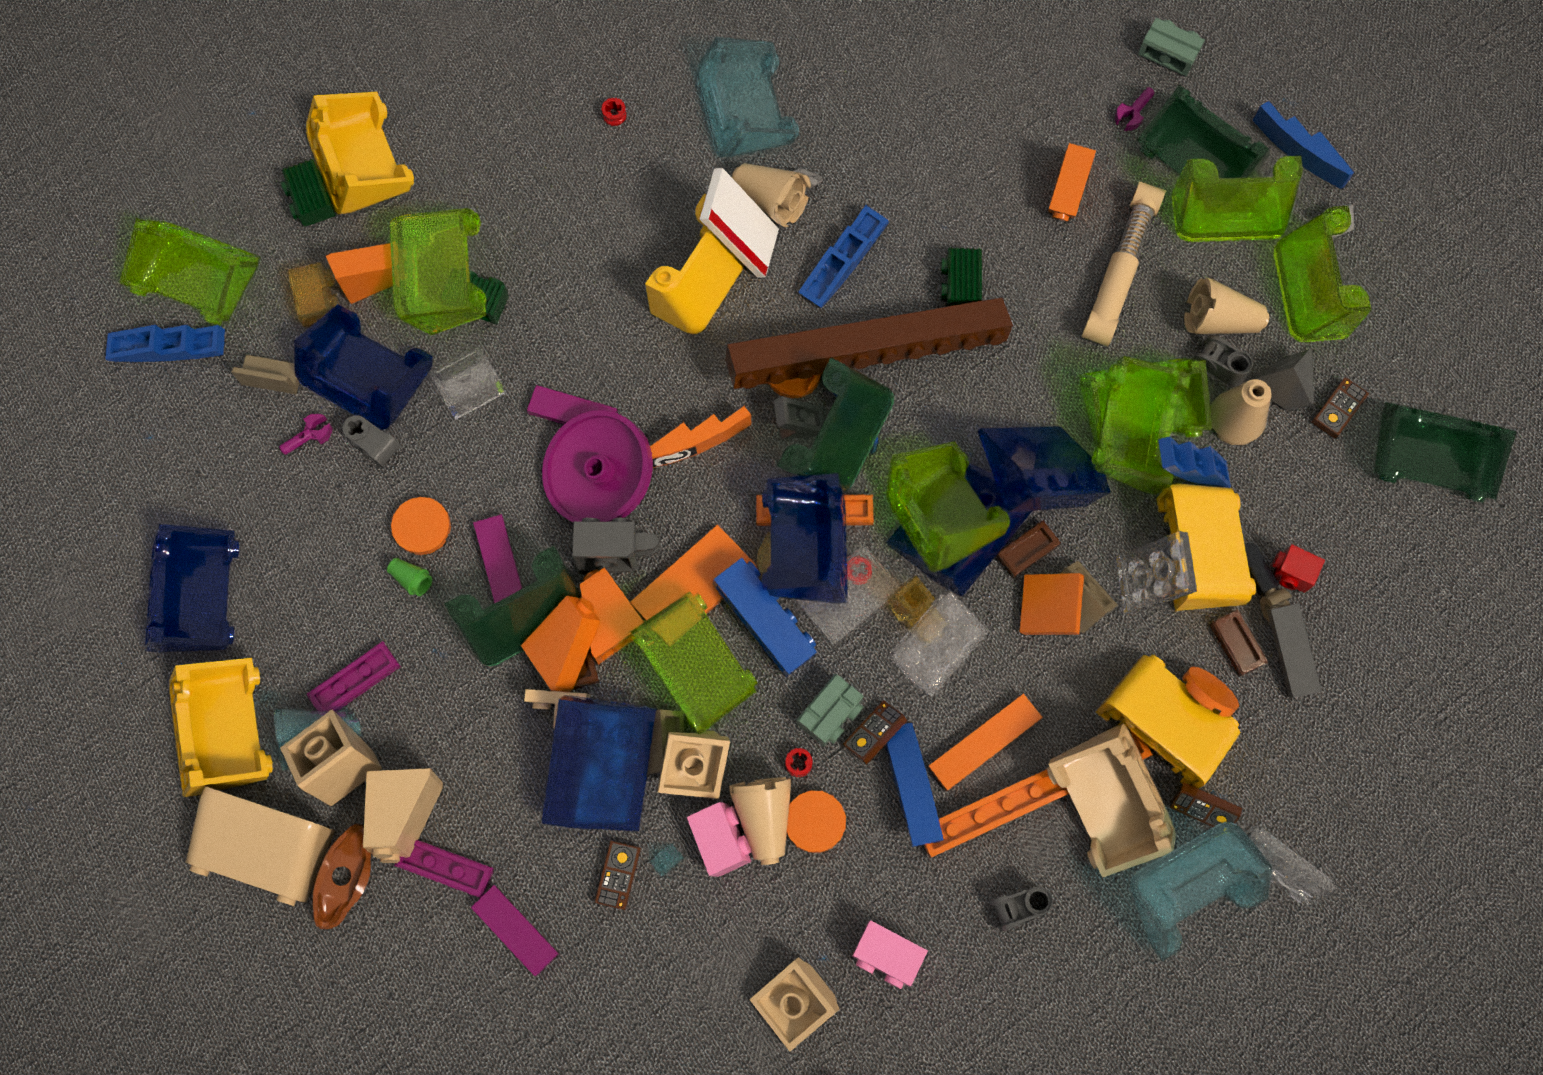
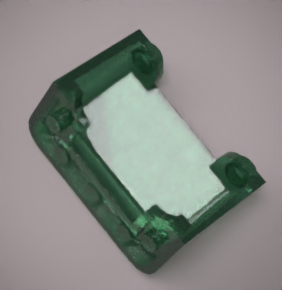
(1191, 131)
(848, 429)
(1442, 451)
(503, 627)

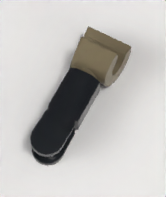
(1265, 581)

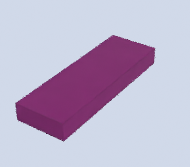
(560, 406)
(498, 557)
(354, 679)
(447, 868)
(515, 930)

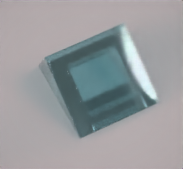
(666, 860)

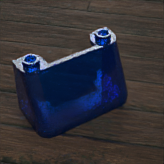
(356, 370)
(807, 538)
(189, 589)

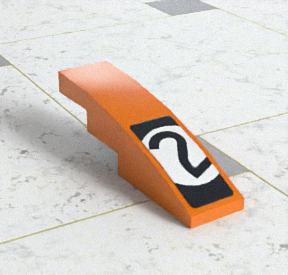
(683, 443)

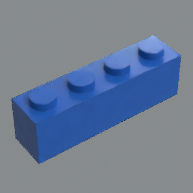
(764, 617)

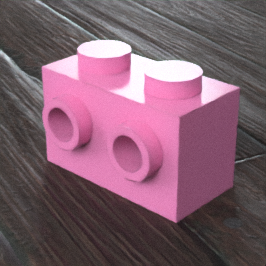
(720, 839)
(889, 954)

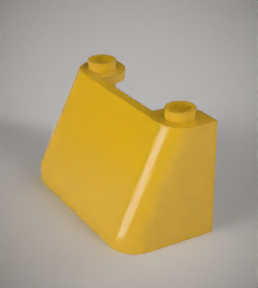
(354, 151)
(694, 293)
(1215, 544)
(1170, 720)
(216, 725)

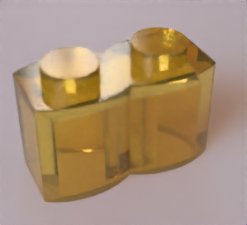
(312, 292)

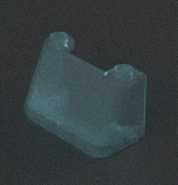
(741, 97)
(1195, 876)

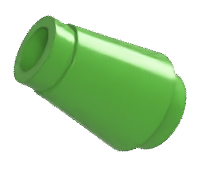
(410, 576)

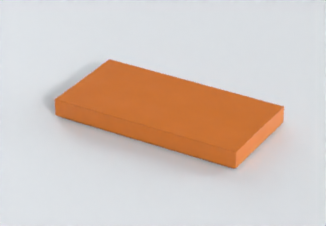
(692, 574)

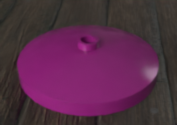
(597, 467)

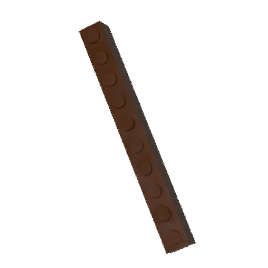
(868, 342)

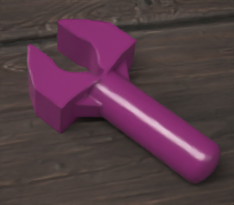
(1134, 110)
(308, 433)

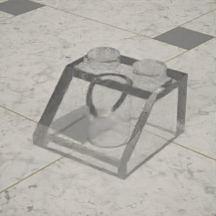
(467, 382)

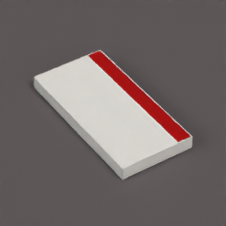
(739, 223)

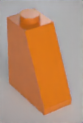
(1071, 182)
(362, 271)
(613, 611)
(562, 642)

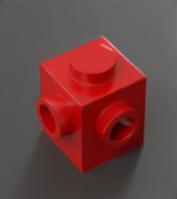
(1297, 568)

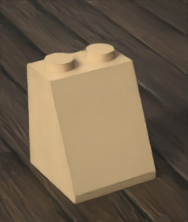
(329, 759)
(397, 810)

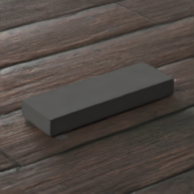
(1294, 650)

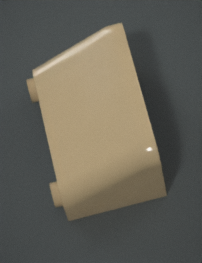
(1115, 801)
(257, 845)

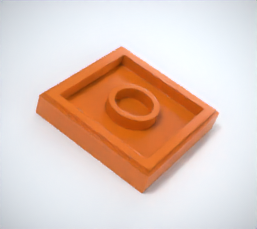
(1052, 604)

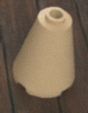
(774, 190)
(1223, 310)
(1241, 412)
(764, 815)

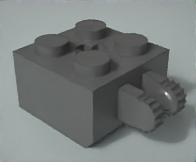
(611, 545)

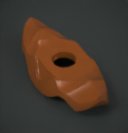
(334, 901)

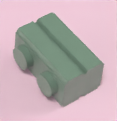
(1171, 46)
(830, 711)

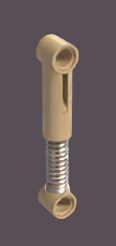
(1122, 266)

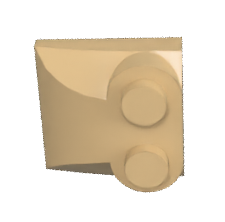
(694, 764)
(795, 1003)

